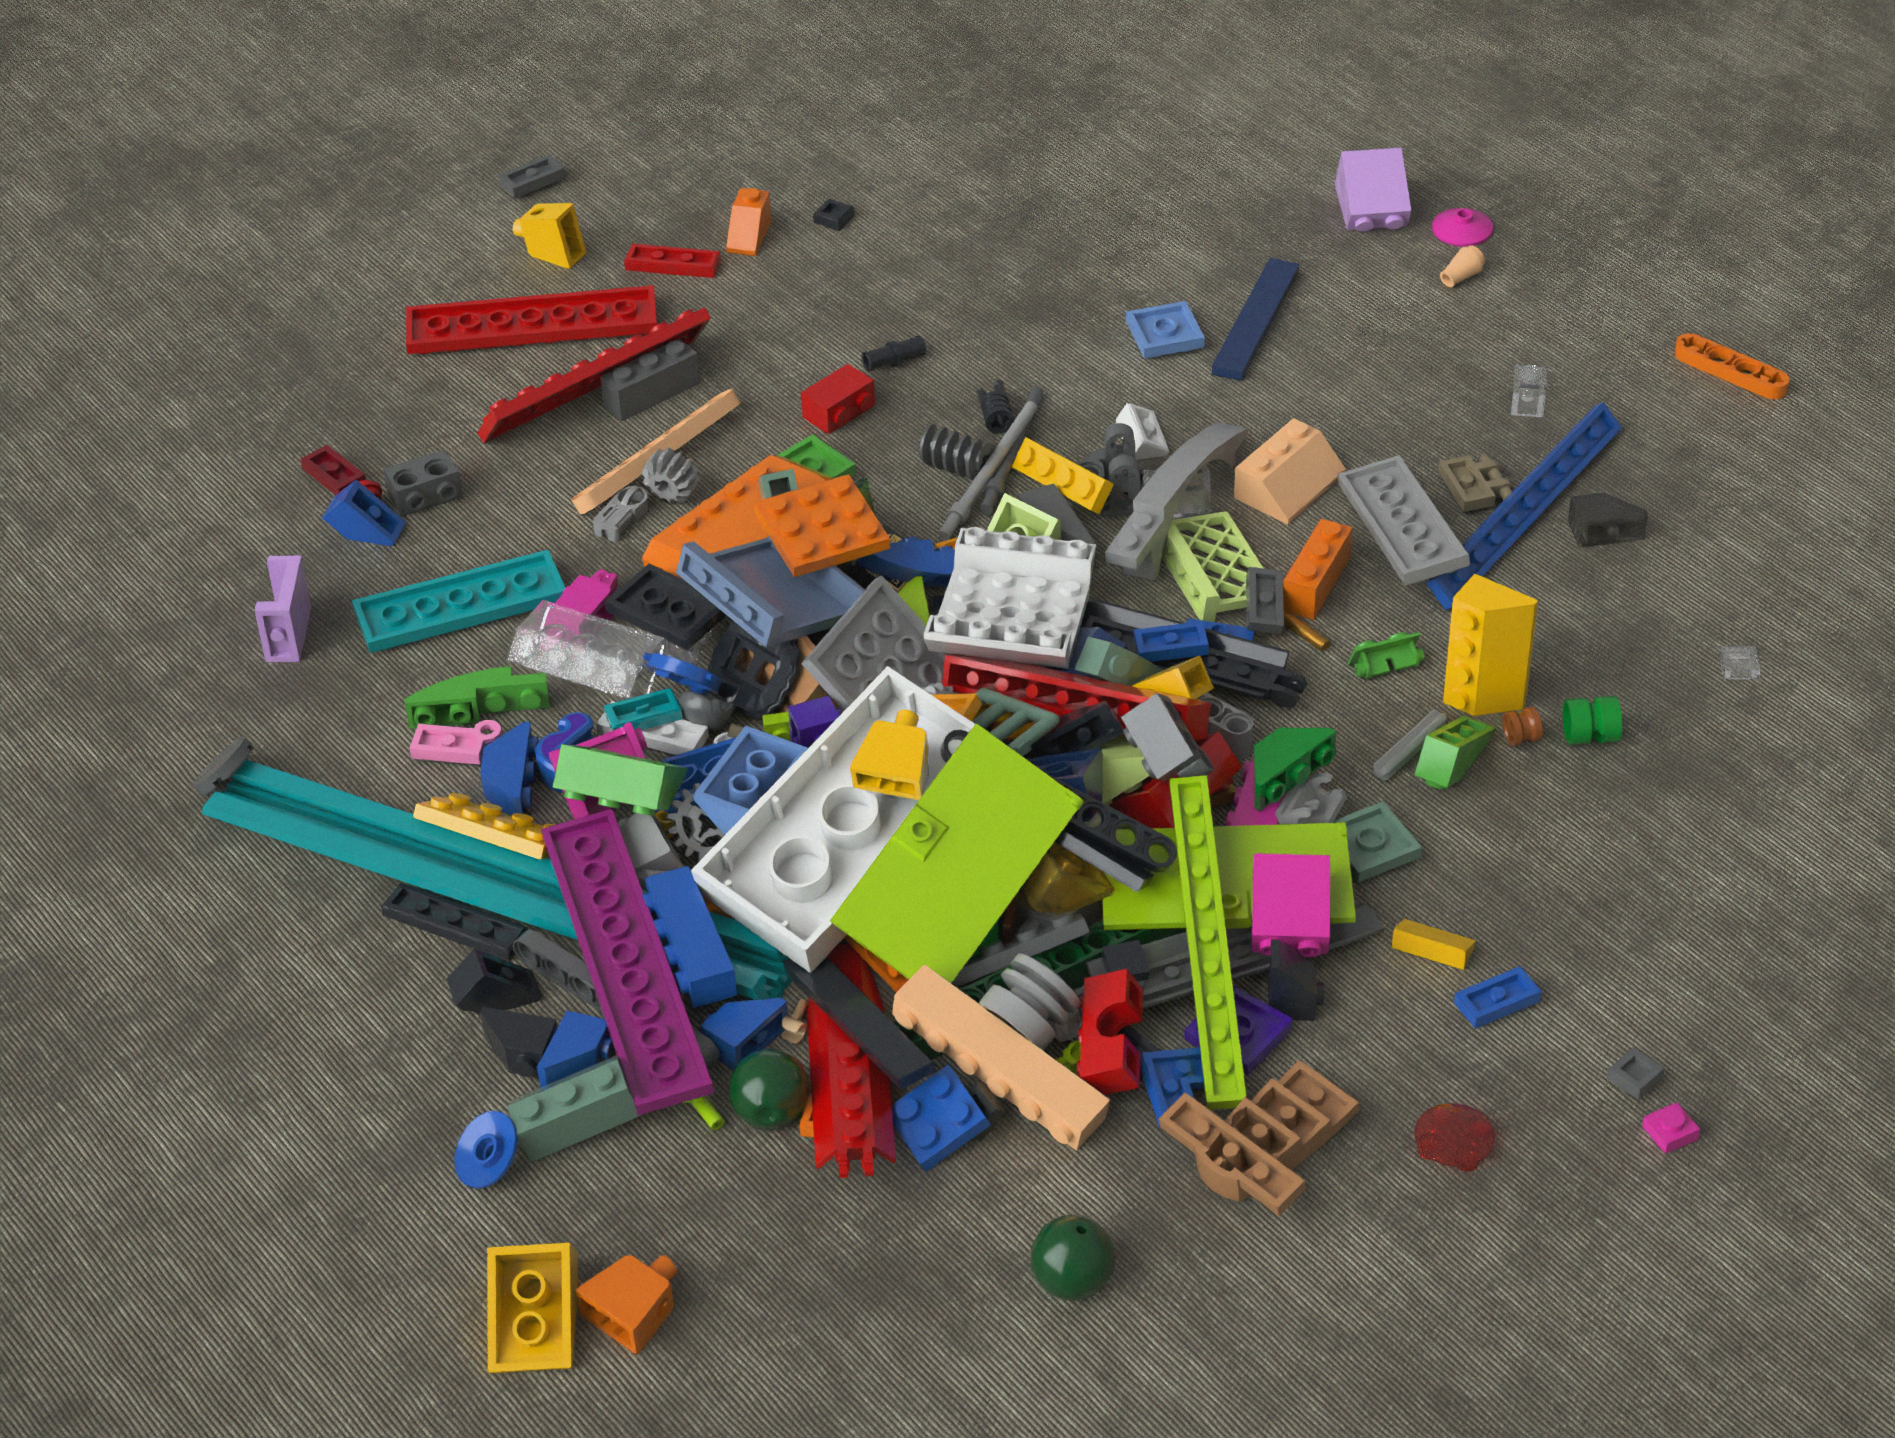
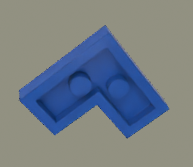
(1170, 1075)

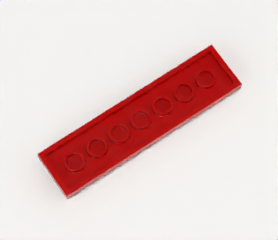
(530, 319)
(585, 376)

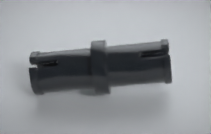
(893, 353)

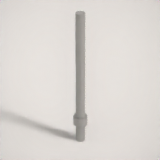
(961, 510)

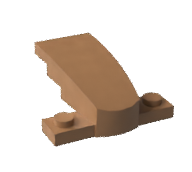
(1262, 1136)

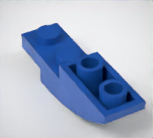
(912, 559)

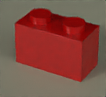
(838, 398)

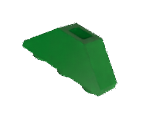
(1289, 759)

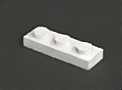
(670, 737)

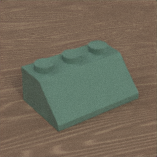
(572, 1109)

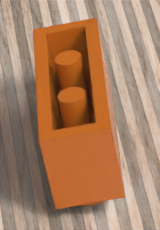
(1317, 569)

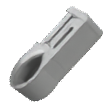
(618, 514)

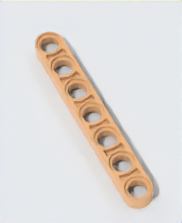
(672, 438)

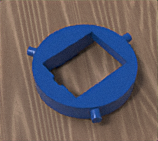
(684, 673)

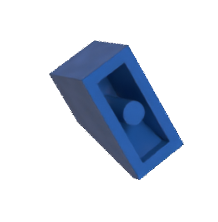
(363, 516)
(744, 1027)
(574, 1047)

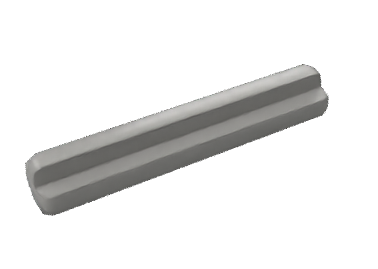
(1408, 746)

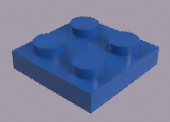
(938, 1117)

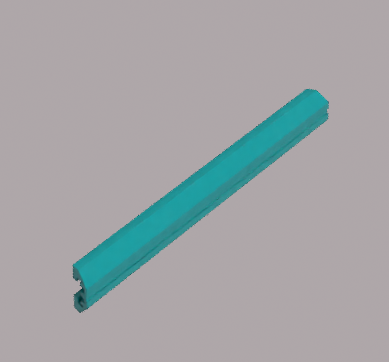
(442, 860)

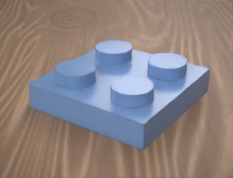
(1165, 329)

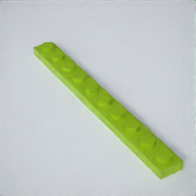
(1207, 943)

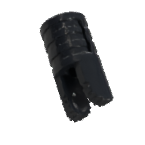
(996, 408)

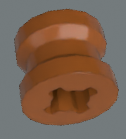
(1522, 726)

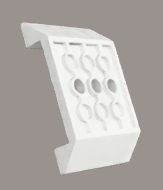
(1013, 598)

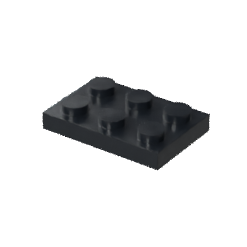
(665, 607)

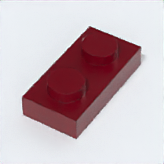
(331, 469)

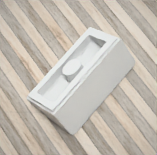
(1146, 429)

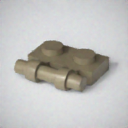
(1468, 481)

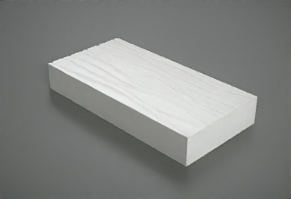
(814, 833)

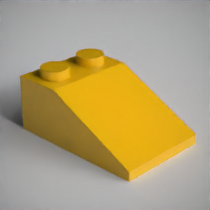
(531, 1307)

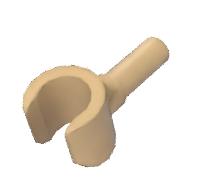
(794, 1028)

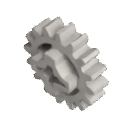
(691, 814)

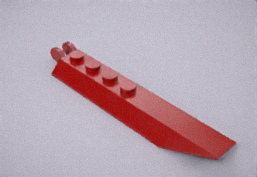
(846, 1086)

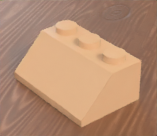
(1287, 472)

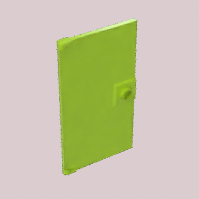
(957, 859)
(1162, 900)

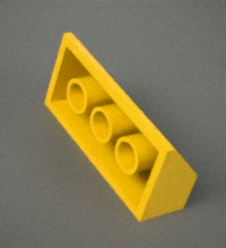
(1489, 648)

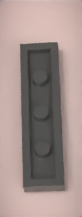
(1028, 942)

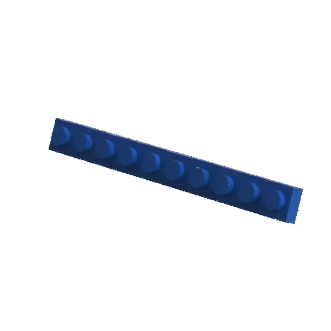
(1529, 500)

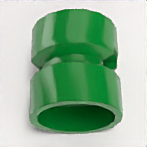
(1592, 720)

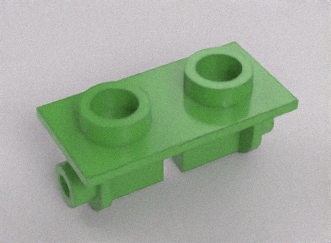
(1372, 657)

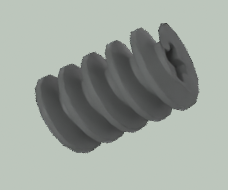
(952, 452)

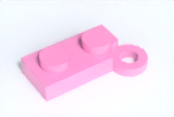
(453, 743)

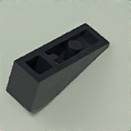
(1079, 731)

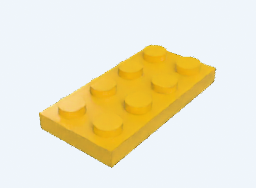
(485, 823)

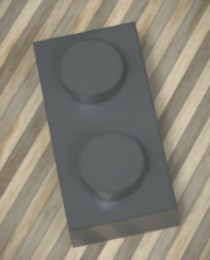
(532, 176)
(1264, 600)

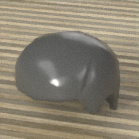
(706, 710)

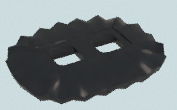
(743, 688)

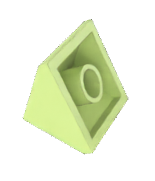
(1023, 519)

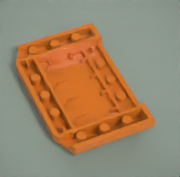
(725, 517)

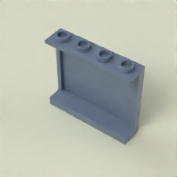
(762, 594)

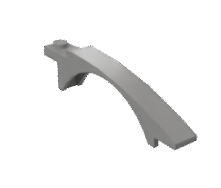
(1143, 536)

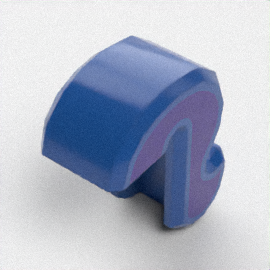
(572, 731)

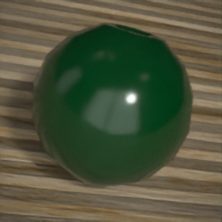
(769, 1089)
(1072, 1257)

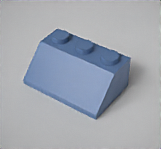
(744, 775)

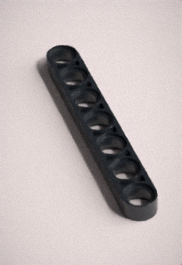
(1111, 821)

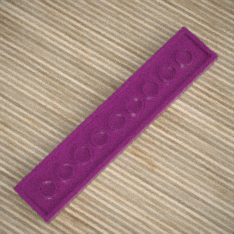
(626, 963)

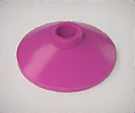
(1462, 227)

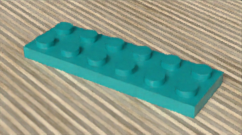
(457, 600)

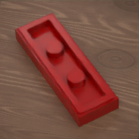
(672, 260)

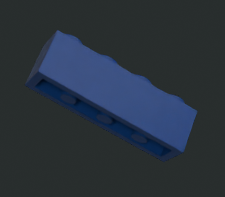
(689, 937)

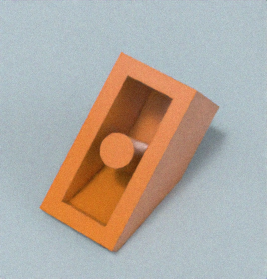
(749, 221)

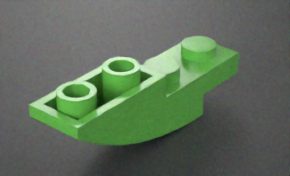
(467, 695)

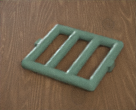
(1022, 714)

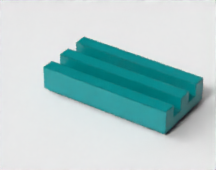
(645, 710)

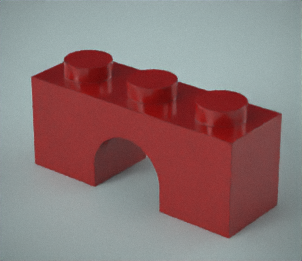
(1107, 1006)

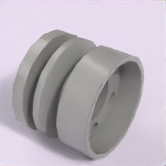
(1033, 998)

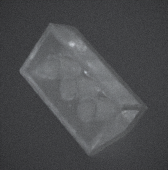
(586, 650)

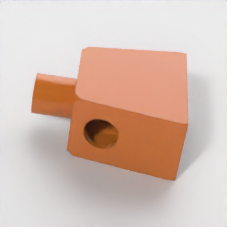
(629, 1299)

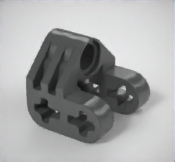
(1118, 466)

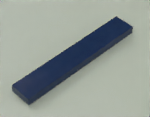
(1255, 319)

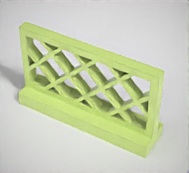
(1190, 568)

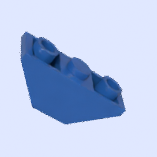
(509, 769)

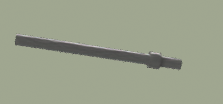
(996, 486)

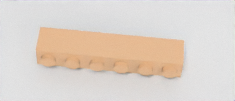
(1000, 1057)

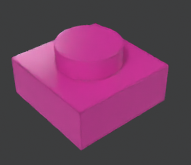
(1671, 1127)

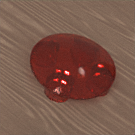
(1454, 1136)

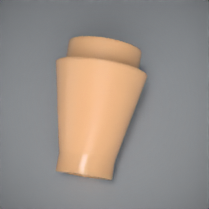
(1464, 265)

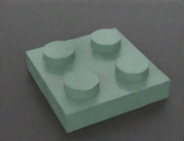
(1378, 842)

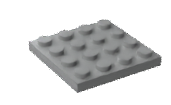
(868, 638)

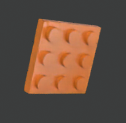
(821, 525)

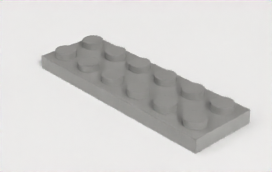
(1403, 520)

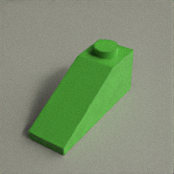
(1452, 750)

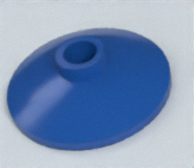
(486, 1149)

